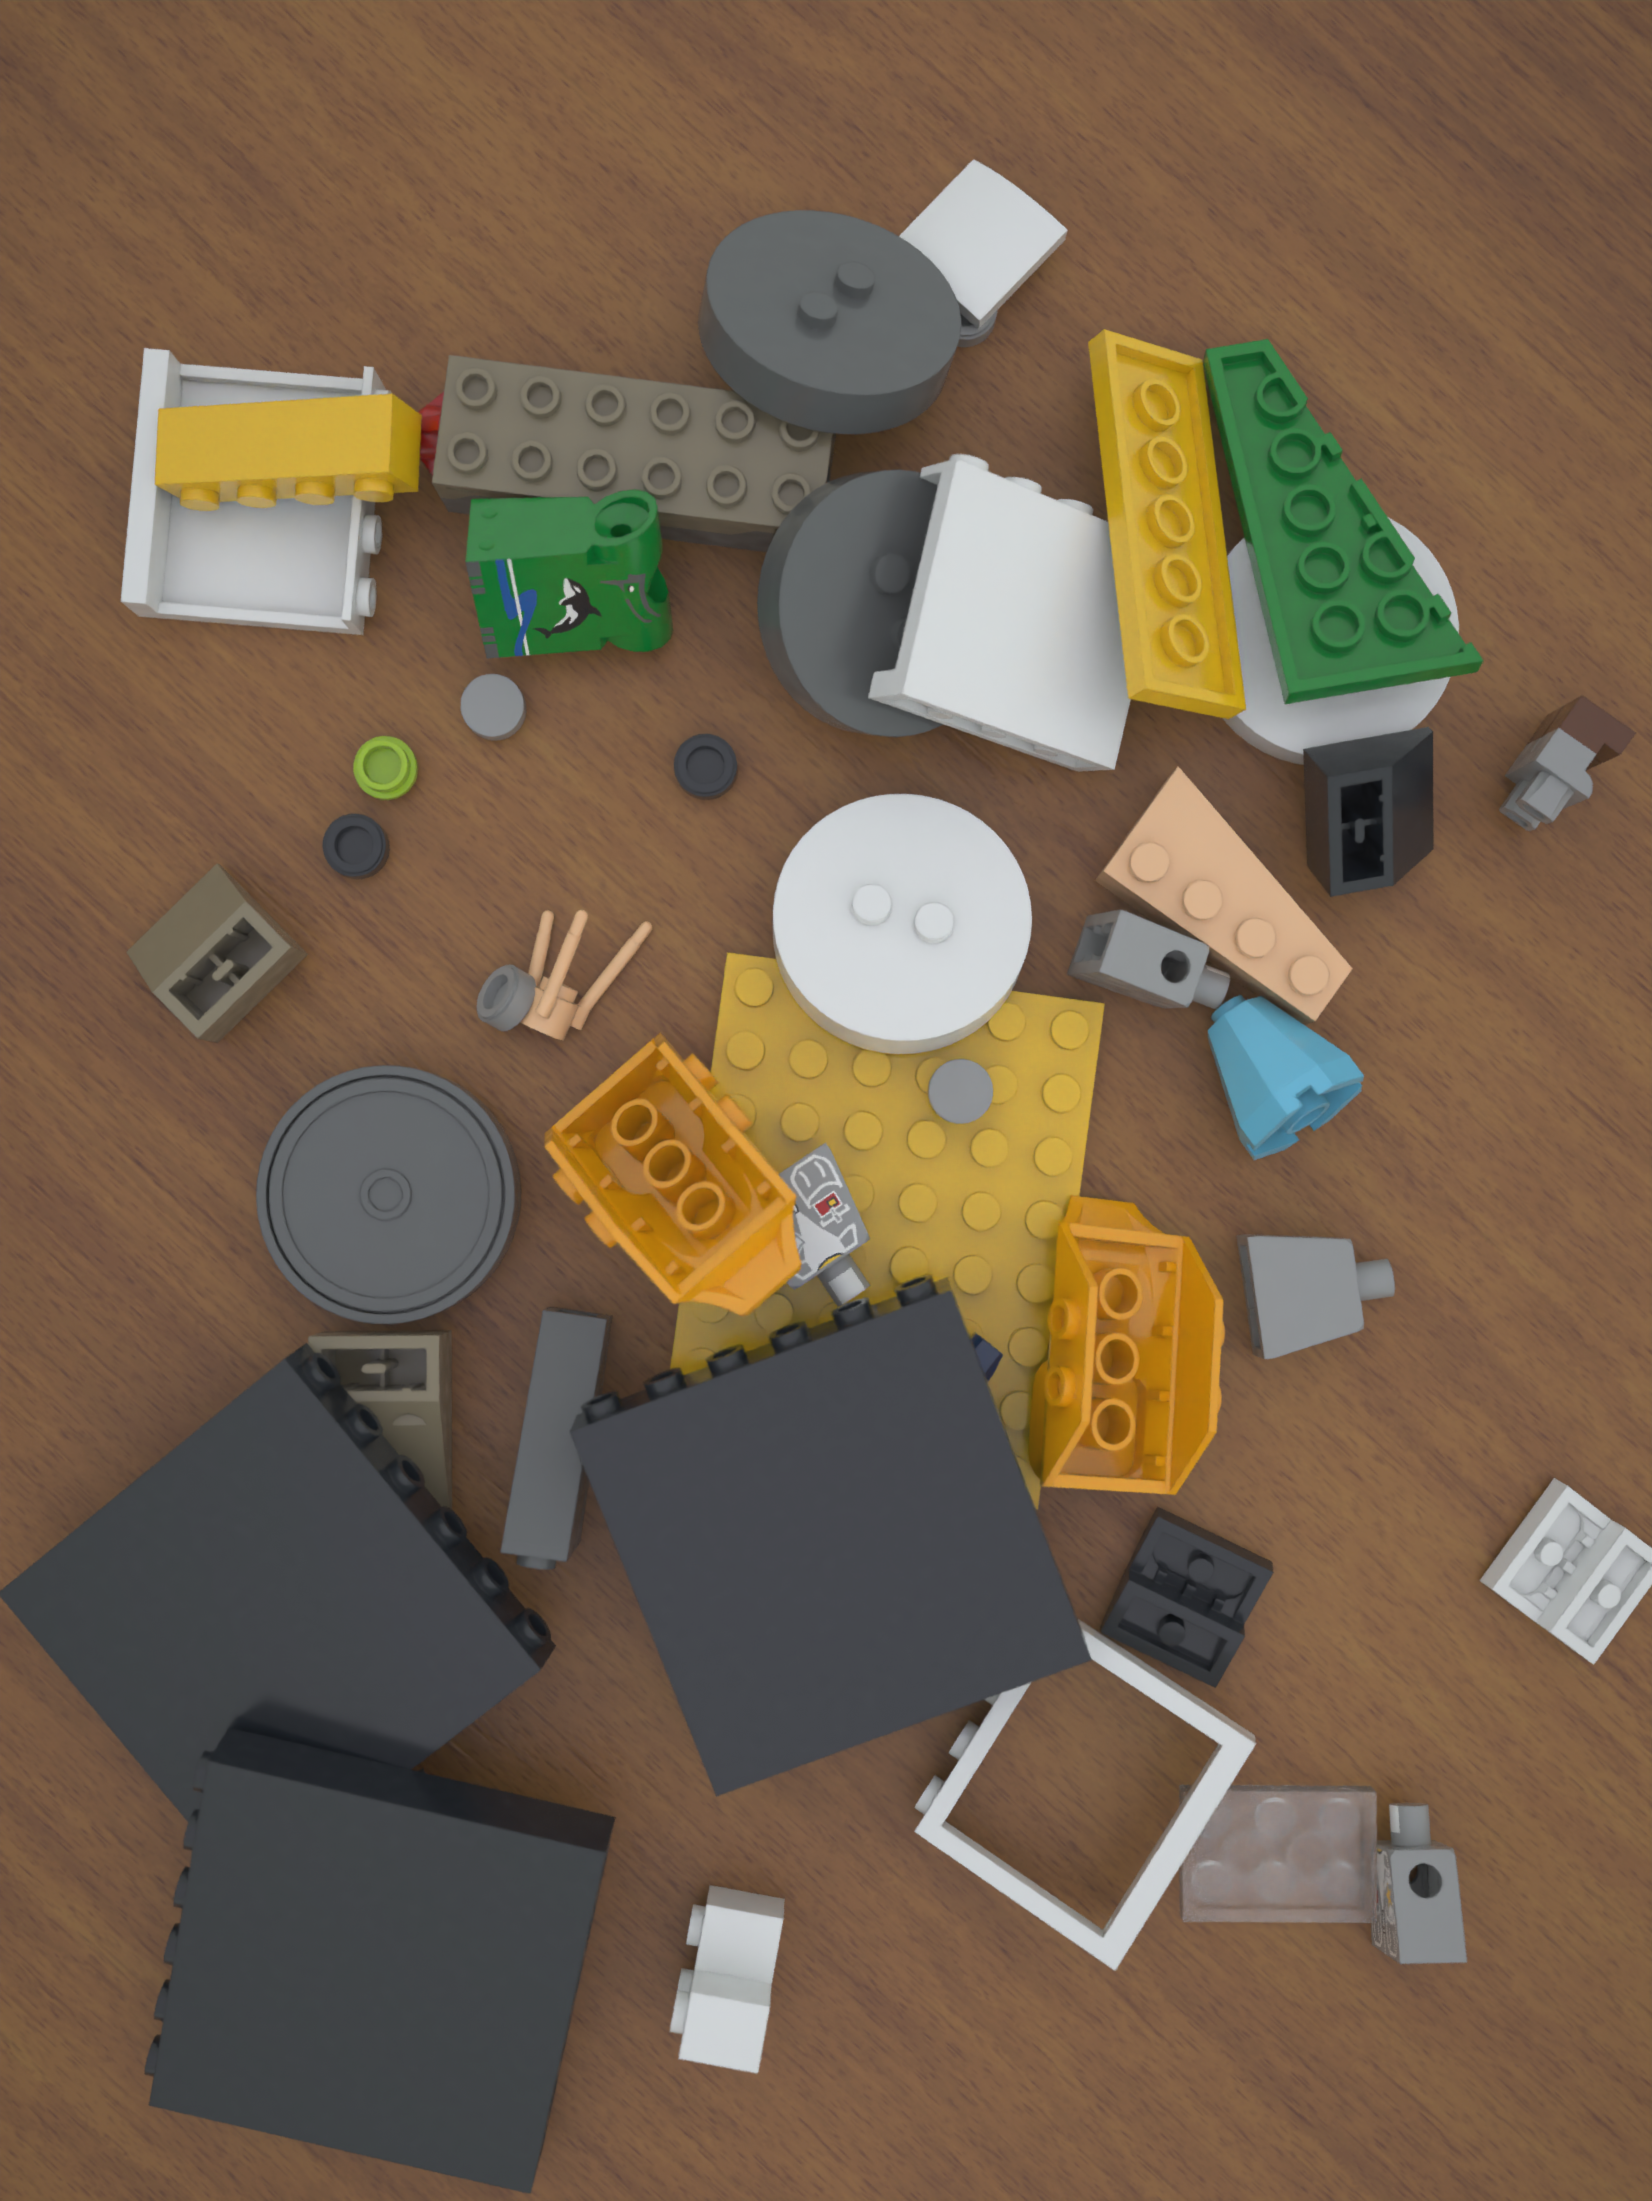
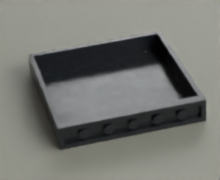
(829, 1534)
(280, 1589)
(375, 1958)

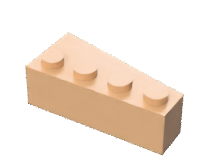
(1204, 882)

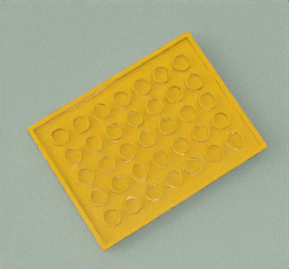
(931, 1192)

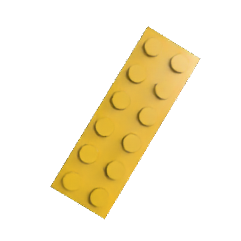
(1166, 527)

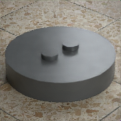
(828, 321)
(842, 593)
(388, 1194)

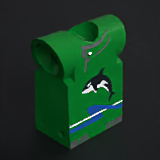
(568, 574)

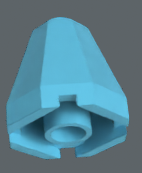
(1277, 1074)

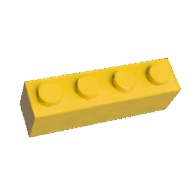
(288, 451)

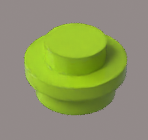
(385, 768)

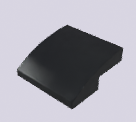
(1186, 1597)

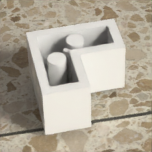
(728, 1994)

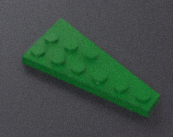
(1323, 554)

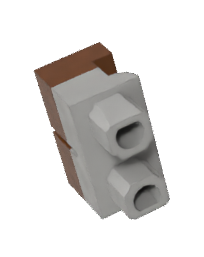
(1554, 762)

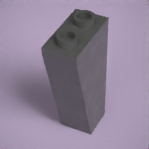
(549, 1477)

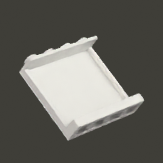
(245, 563)
(1014, 621)

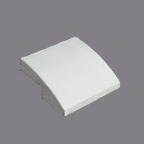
(984, 239)
(1572, 1571)

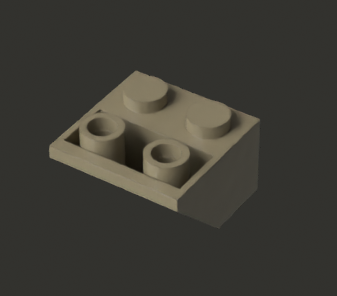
(214, 956)

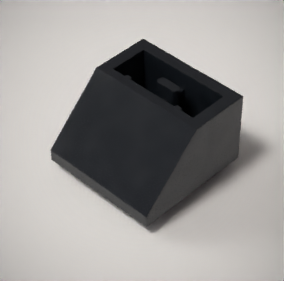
(1368, 809)

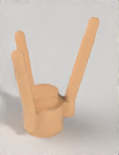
(553, 1002)

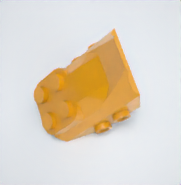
(678, 1182)
(1129, 1356)

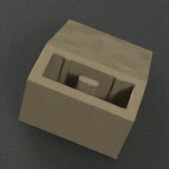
(408, 1388)

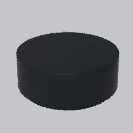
(705, 766)
(356, 846)

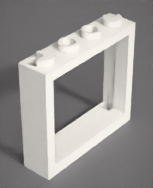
(1170, 1850)

